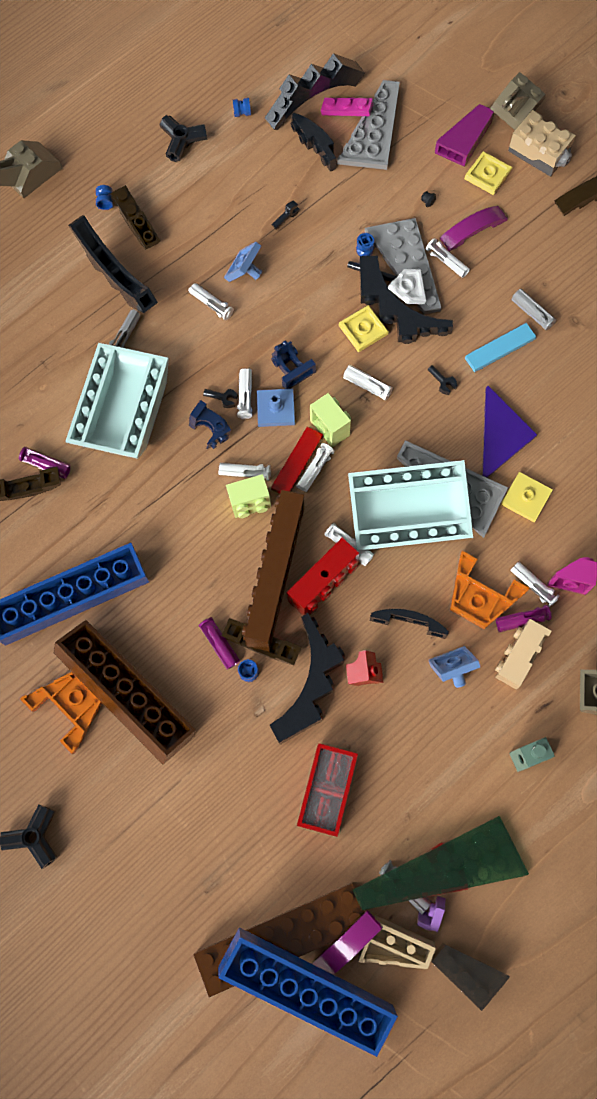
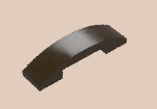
(31, 485)
(280, 650)

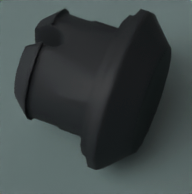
(428, 198)

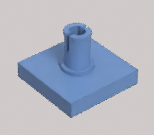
(244, 264)
(275, 407)
(454, 664)

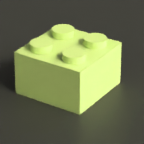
(330, 419)
(249, 496)

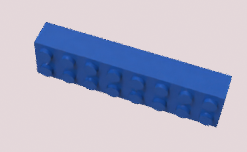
(70, 593)
(307, 992)

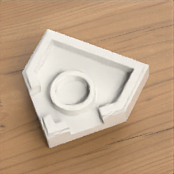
(409, 286)

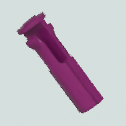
(43, 461)
(520, 619)
(219, 643)

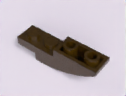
(135, 218)

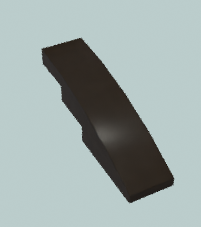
(578, 197)

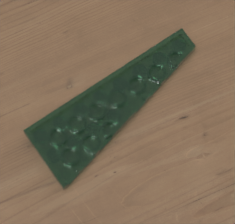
(464, 862)

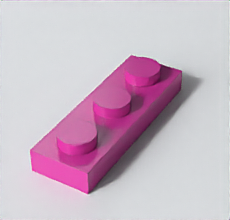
(347, 106)

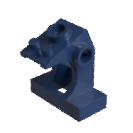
(285, 353)
(204, 416)

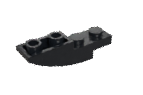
(315, 137)

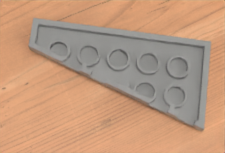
(373, 134)
(404, 249)
(483, 493)

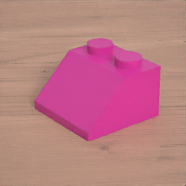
(576, 577)

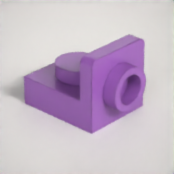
(432, 919)

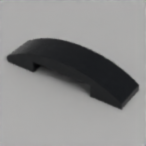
(434, 627)

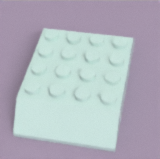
(119, 401)
(410, 505)

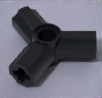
(181, 136)
(20, 838)

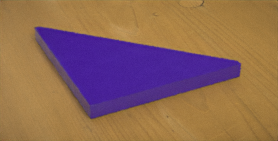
(503, 433)

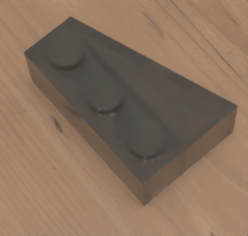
(470, 975)

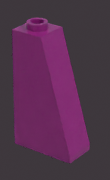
(465, 135)

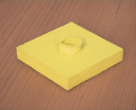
(488, 173)
(363, 328)
(526, 497)

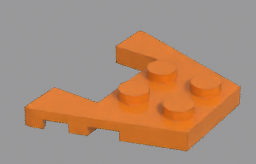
(478, 602)
(73, 700)

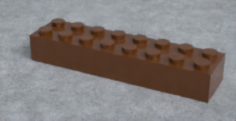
(274, 571)
(124, 691)
(294, 931)

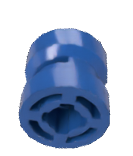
(241, 107)
(104, 200)
(365, 244)
(248, 667)

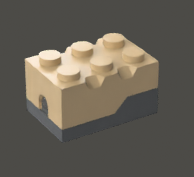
(542, 143)

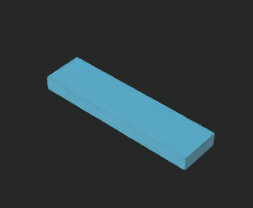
(500, 347)

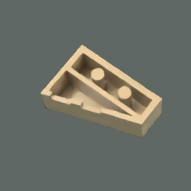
(521, 653)
(398, 947)

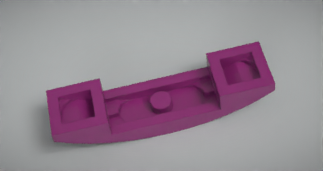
(472, 225)
(348, 944)

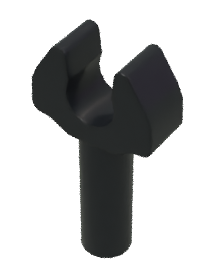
(290, 211)
(443, 381)
(222, 396)

